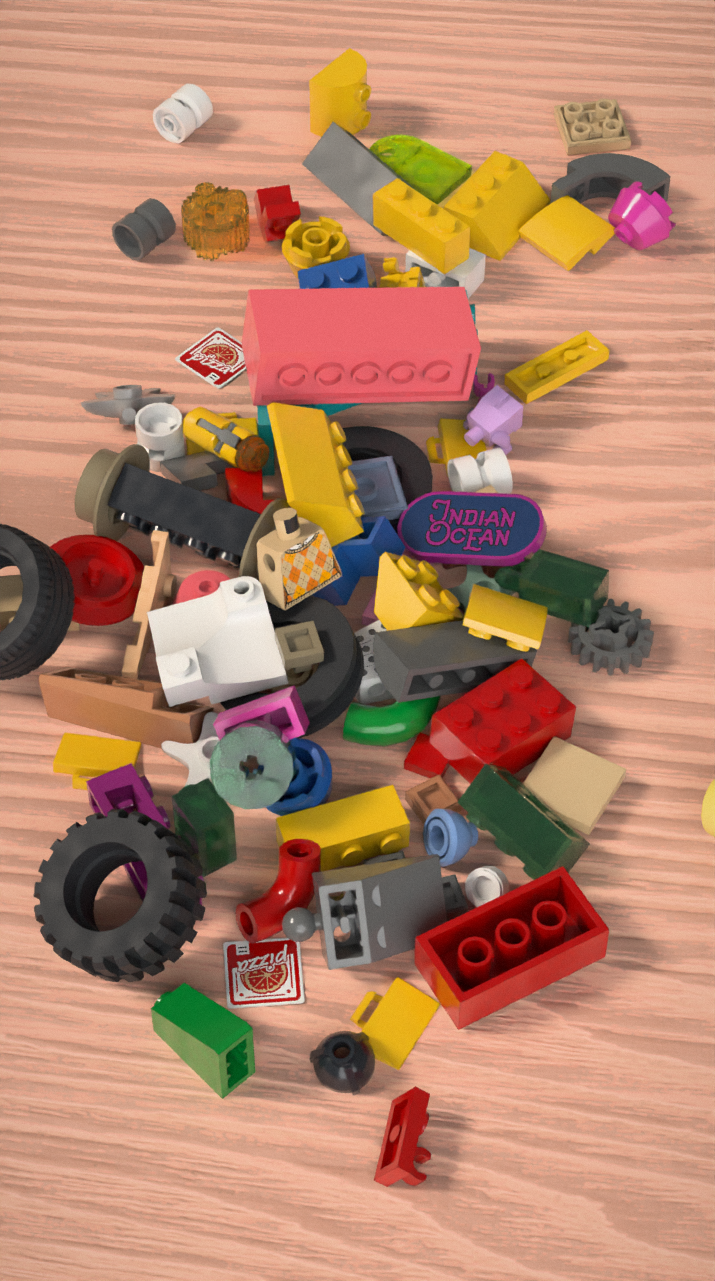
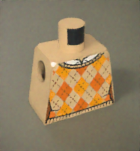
(294, 560)

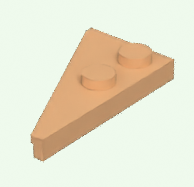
(155, 589)

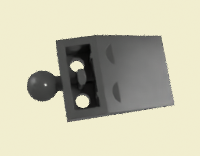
(378, 910)

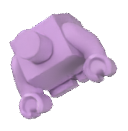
(494, 420)

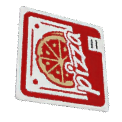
(215, 358)
(263, 973)

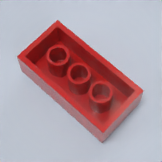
(510, 947)

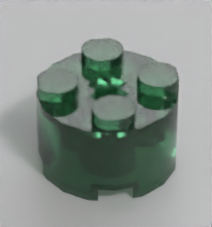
(234, 780)

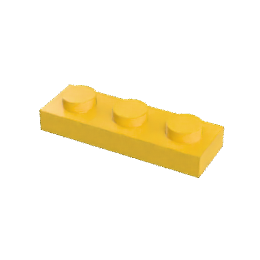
(556, 367)

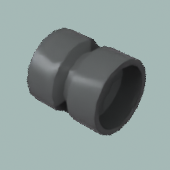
(143, 229)

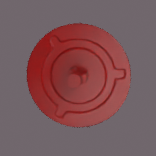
(103, 576)

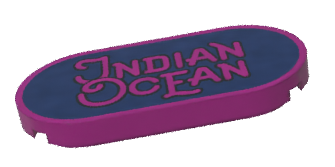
(472, 528)

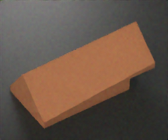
(120, 706)

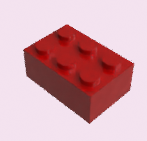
(502, 722)

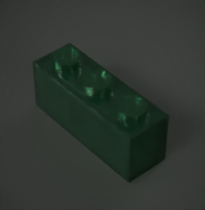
(521, 822)

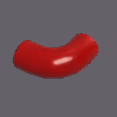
(292, 888)

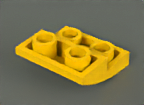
(566, 231)
(505, 617)

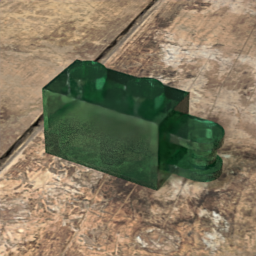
(562, 584)

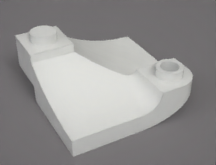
(217, 645)

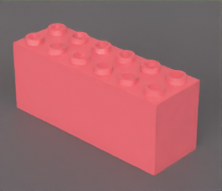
(359, 345)

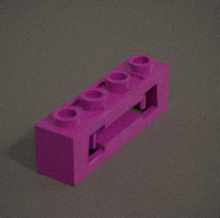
(126, 791)

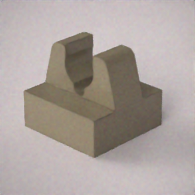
(299, 646)

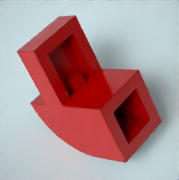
(275, 211)

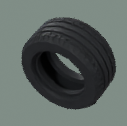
(45, 603)

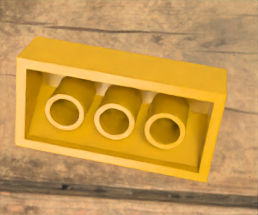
(316, 470)

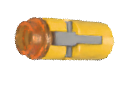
(225, 439)

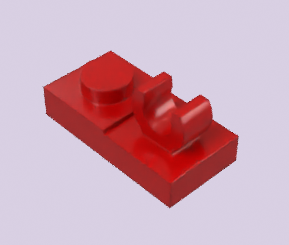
(399, 1147)

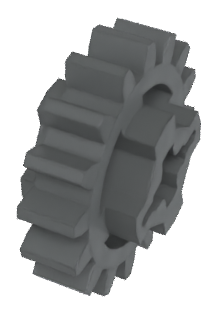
(611, 639)

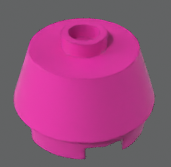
(640, 217)

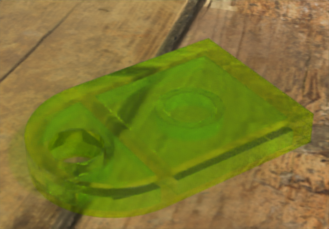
(423, 165)

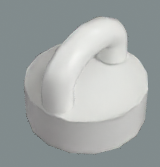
(485, 885)

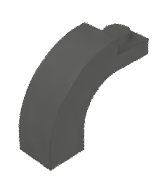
(606, 175)

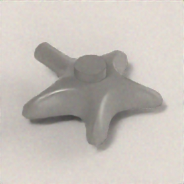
(125, 402)

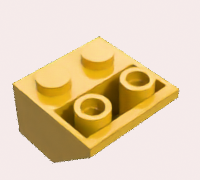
(411, 594)

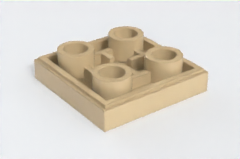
(592, 127)
(575, 783)

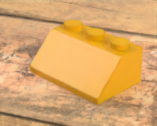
(497, 204)

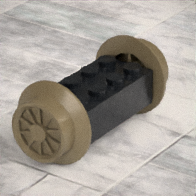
(123, 494)

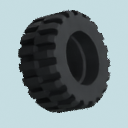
(81, 866)

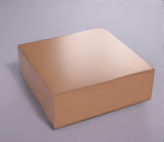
(430, 796)

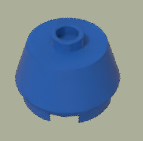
(311, 780)

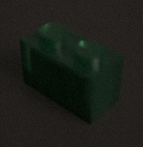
(205, 825)

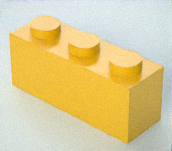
(421, 226)
(350, 827)

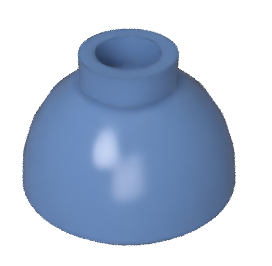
(448, 836)

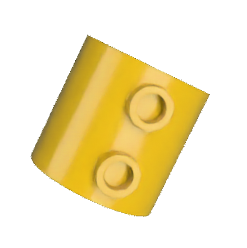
(340, 95)

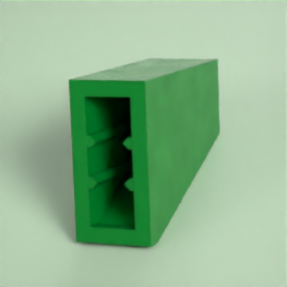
(205, 1037)

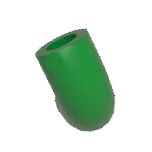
(389, 723)

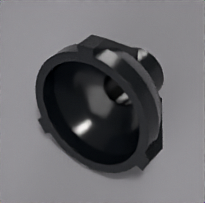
(348, 1073)

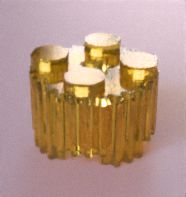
(215, 221)

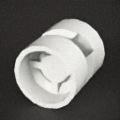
(182, 113)
(160, 433)
(487, 469)

